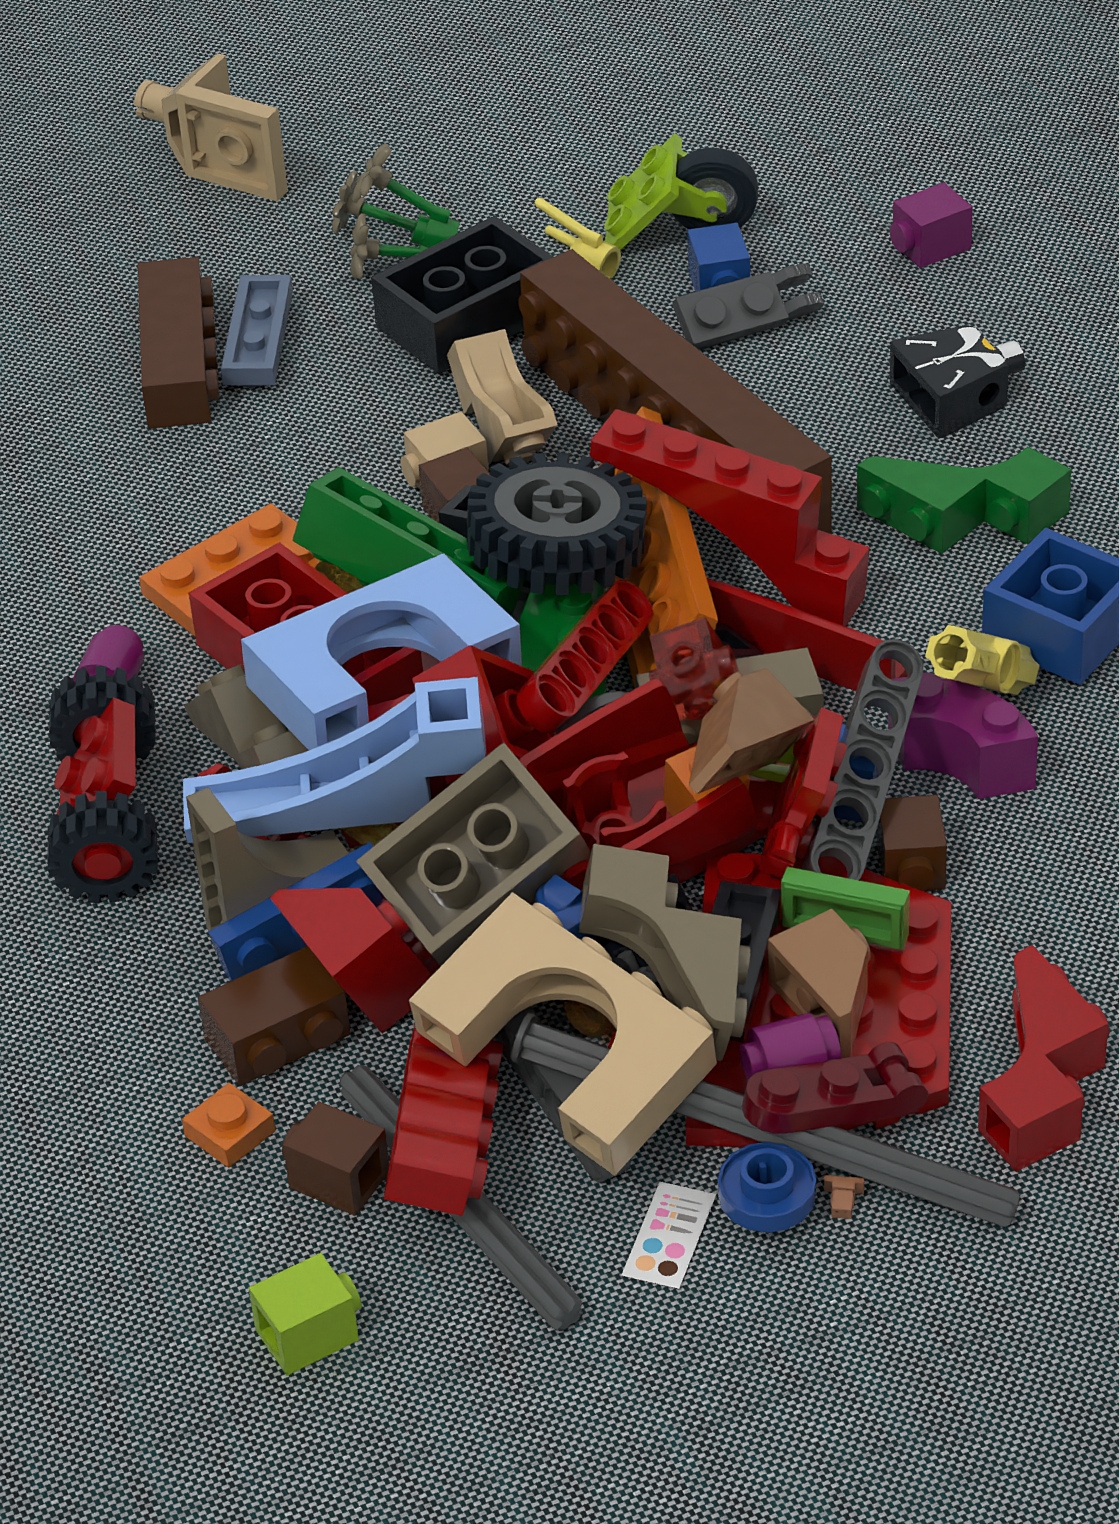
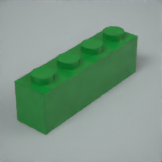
(379, 536)

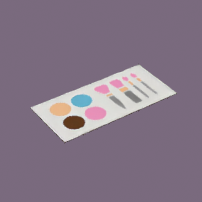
(669, 1235)

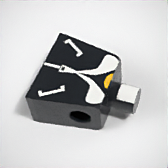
(953, 376)

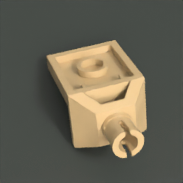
(217, 133)

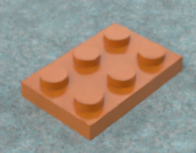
(173, 580)

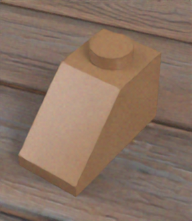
(822, 971)

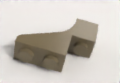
(241, 721)
(689, 951)

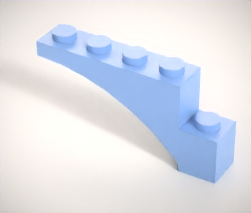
(363, 777)

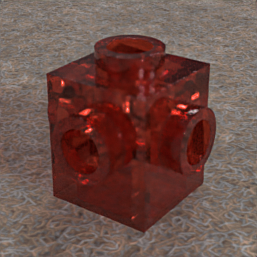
(692, 666)

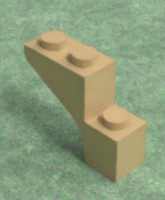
(506, 408)

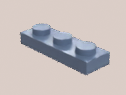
(257, 330)

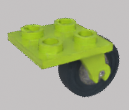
(696, 187)

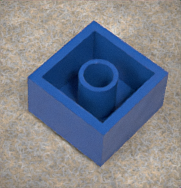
(1058, 603)

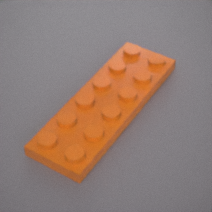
(668, 570)

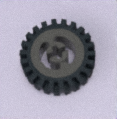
(556, 523)

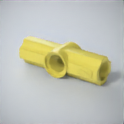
(982, 660)

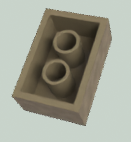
(472, 850)

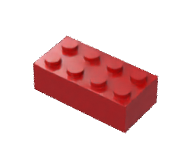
(272, 590)

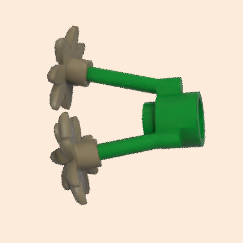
(426, 230)

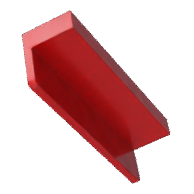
(776, 627)

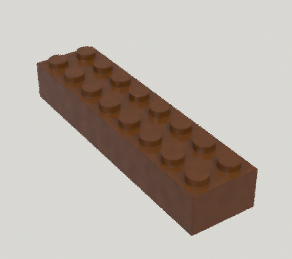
(624, 357)

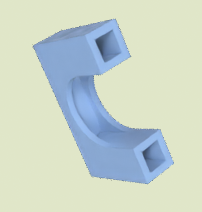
(424, 607)

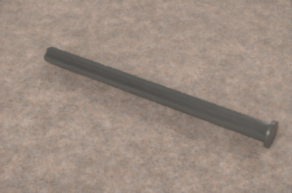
(826, 1145)

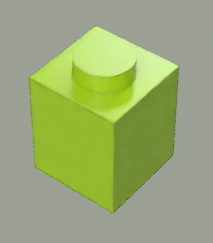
(305, 1313)

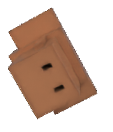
(843, 1194)

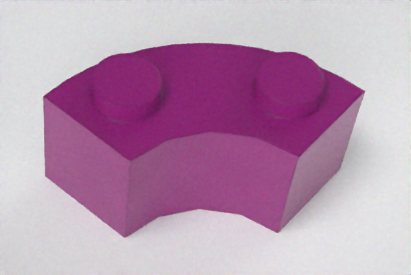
(970, 737)

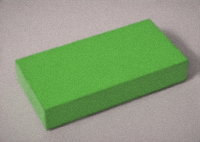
(872, 908)

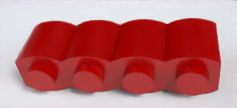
(442, 1127)

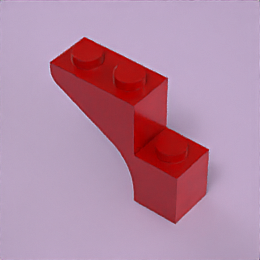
(1060, 1040)

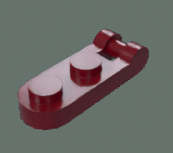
(833, 1092)

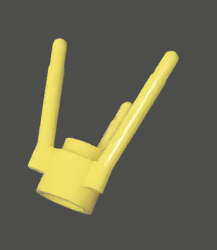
(588, 244)

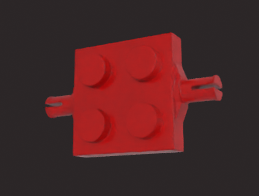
(804, 793)

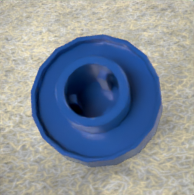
(767, 1187)

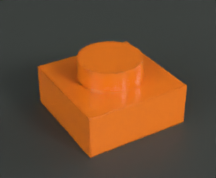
(228, 1125)

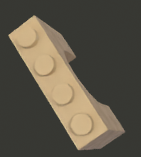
(529, 958)

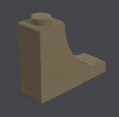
(245, 870)

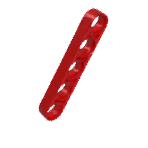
(584, 657)

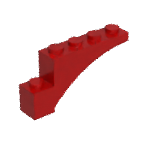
(753, 501)

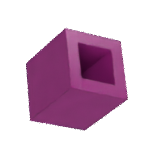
(931, 225)

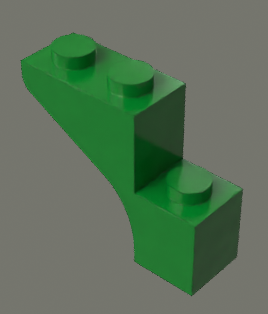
(947, 502)

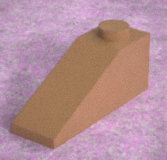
(746, 729)

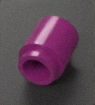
(114, 648)
(789, 1043)

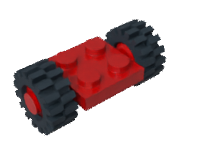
(95, 836)

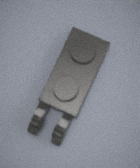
(744, 306)

